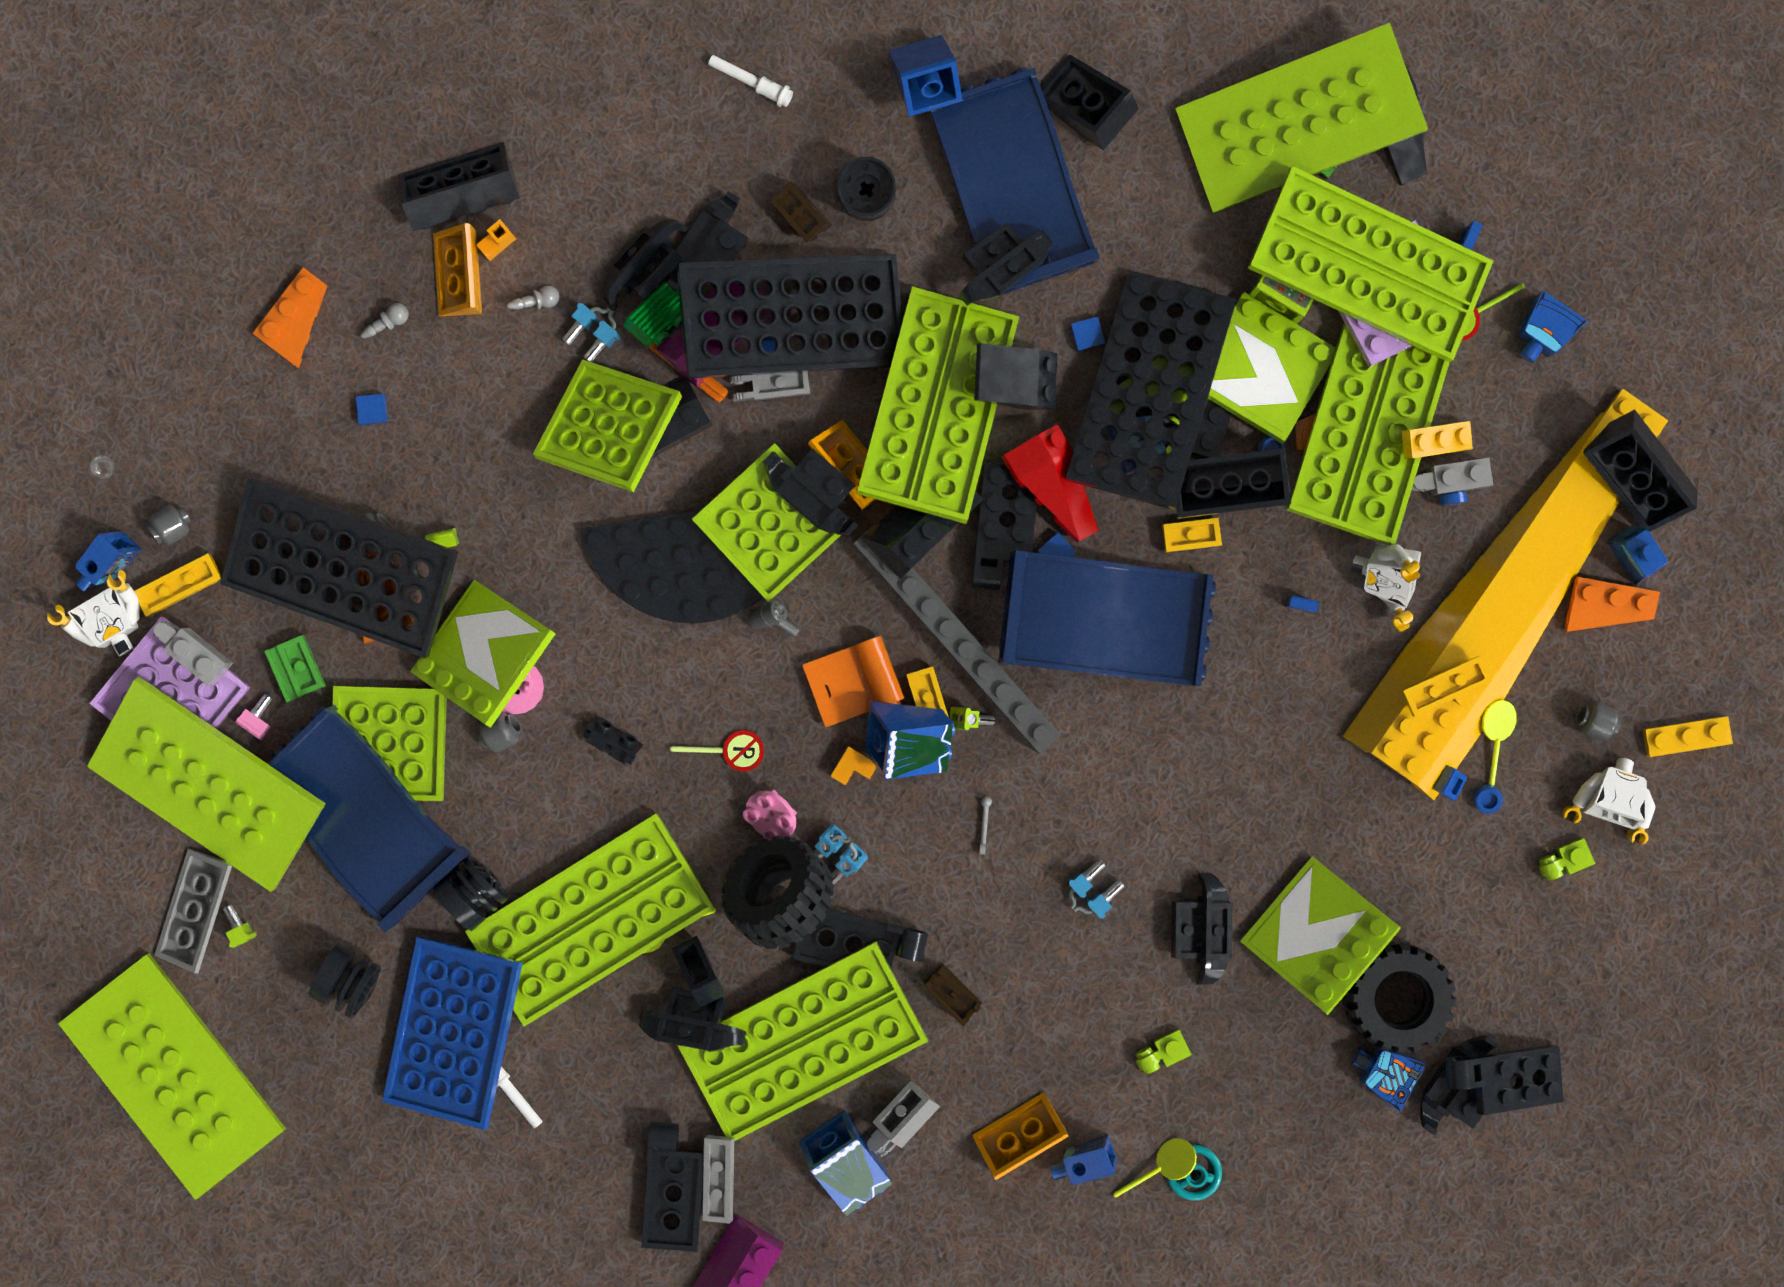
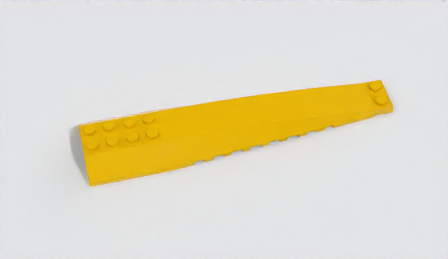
(1494, 615)

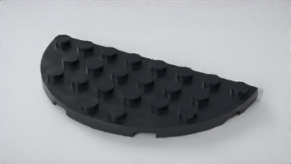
(668, 569)

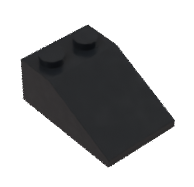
(1089, 101)
(1015, 377)

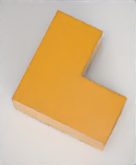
(496, 241)
(852, 761)

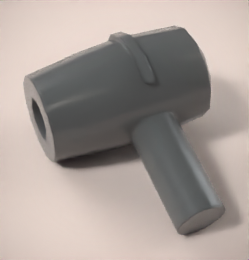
(772, 614)

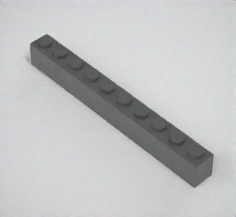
(967, 652)

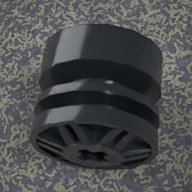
(866, 172)
(476, 888)
(345, 981)

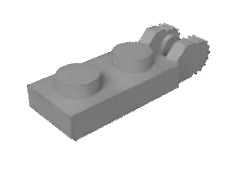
(772, 386)

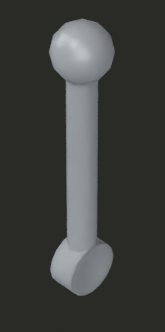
(986, 802)

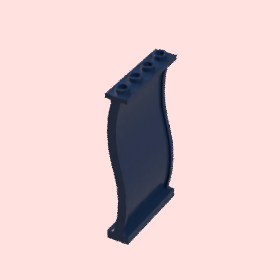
(1014, 170)
(1106, 618)
(371, 826)

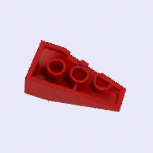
(1042, 468)

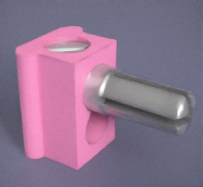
(250, 720)

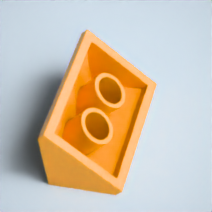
(457, 271)
(846, 454)
(1020, 1136)

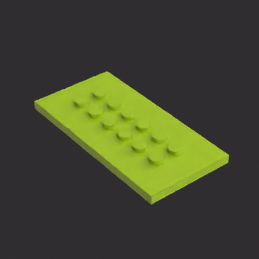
(1302, 117)
(1370, 264)
(928, 425)
(1354, 453)
(205, 784)
(594, 917)
(807, 1042)
(172, 1076)

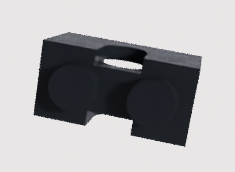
(696, 964)

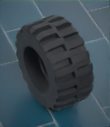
(795, 910)
(1430, 1017)

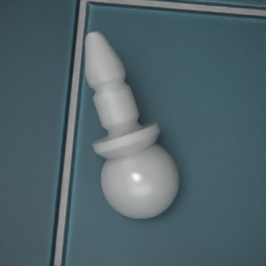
(546, 297)
(395, 315)

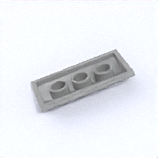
(193, 910)

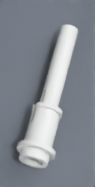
(763, 86)
(518, 1099)

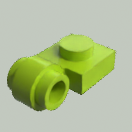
(1572, 856)
(1170, 1049)

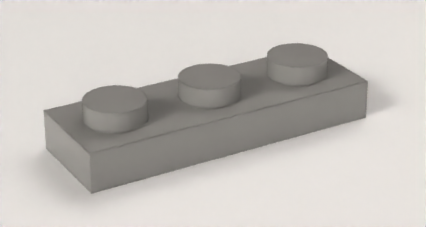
(718, 1179)

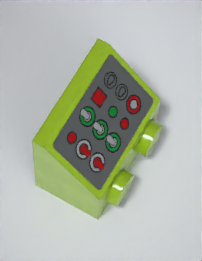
(1281, 298)

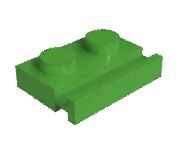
(295, 668)

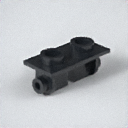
(624, 745)

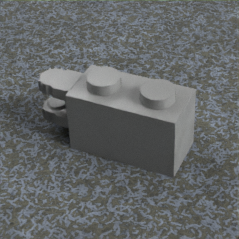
(1455, 477)
(193, 652)
(901, 1119)

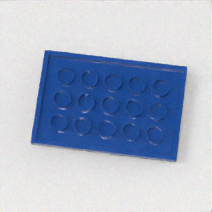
(452, 1032)

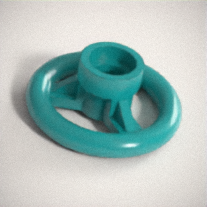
(1204, 1176)

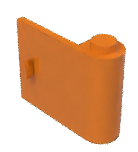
(854, 680)

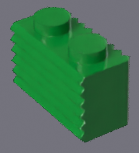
(655, 316)

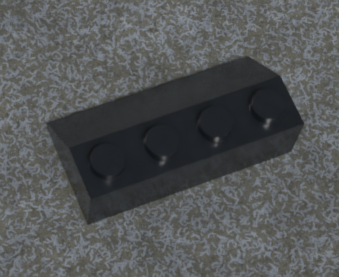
(458, 187)
(687, 419)
(1641, 472)
(1234, 483)
(908, 536)

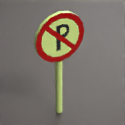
(741, 750)

